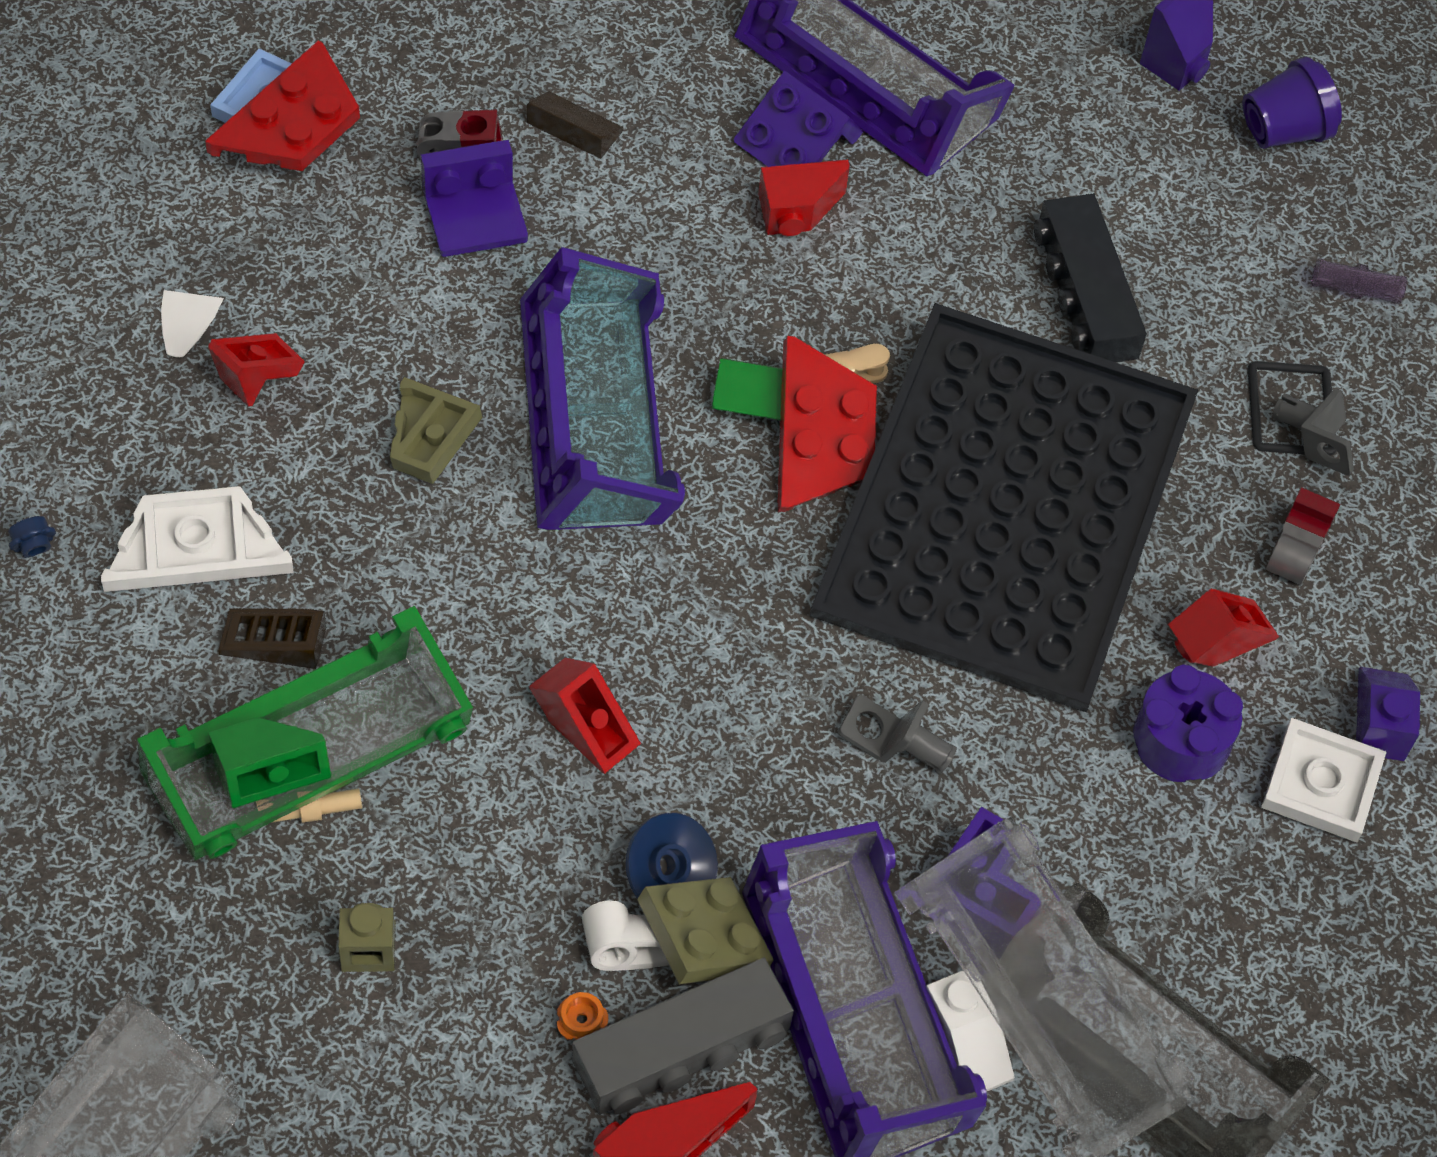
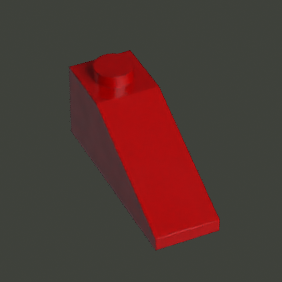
(678, 1128)

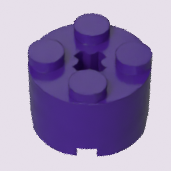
(1187, 725)

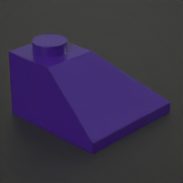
(1179, 41)

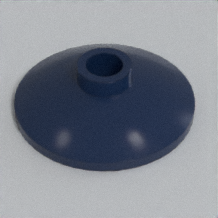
(680, 842)

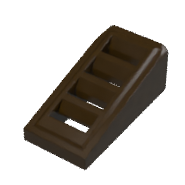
(286, 652)

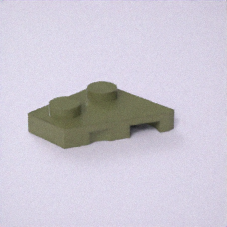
(430, 429)

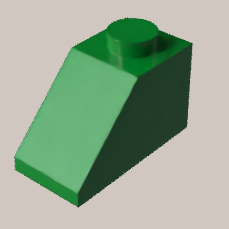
(267, 759)

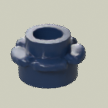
(31, 536)

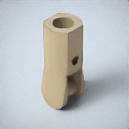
(865, 361)

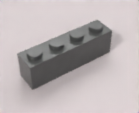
(682, 1037)

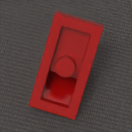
(251, 360)

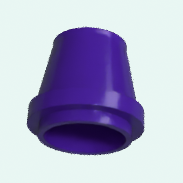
(1294, 106)

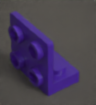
(794, 125)
(472, 198)

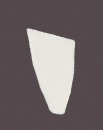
(185, 319)

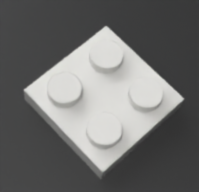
(1324, 780)

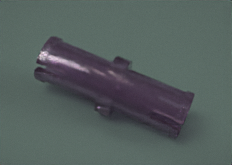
(1359, 281)

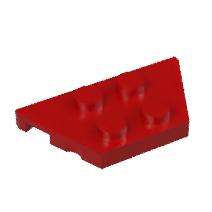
(292, 115)
(823, 426)

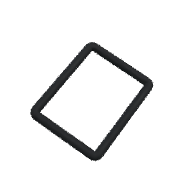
(1255, 409)

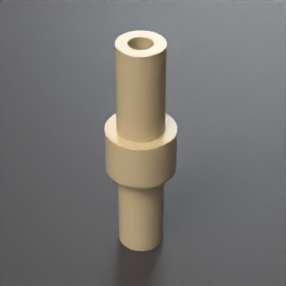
(328, 804)

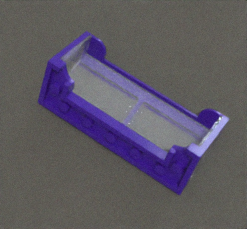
(876, 77)
(858, 995)

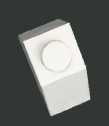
(971, 1030)

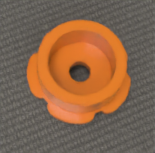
(576, 1005)

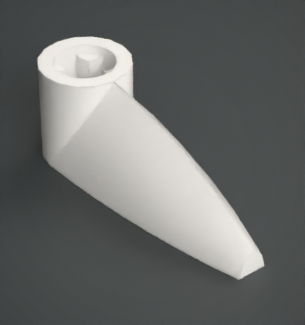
(620, 939)

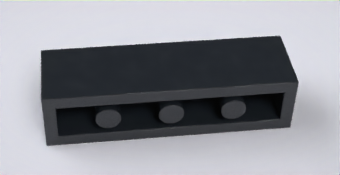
(1089, 278)

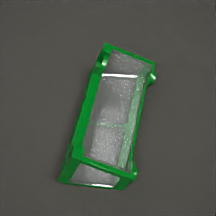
(366, 706)

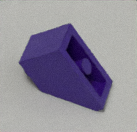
(1387, 711)

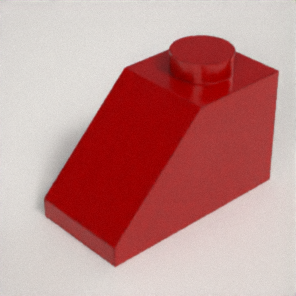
(800, 194)
(1220, 628)
(585, 712)

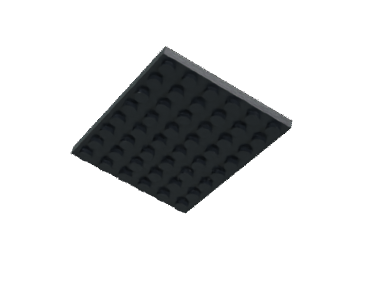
(1006, 506)

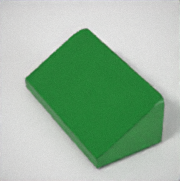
(748, 389)

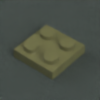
(703, 928)

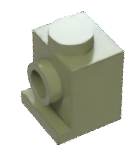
(367, 929)

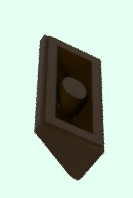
(572, 123)

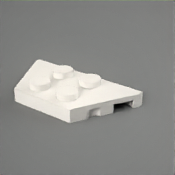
(194, 541)

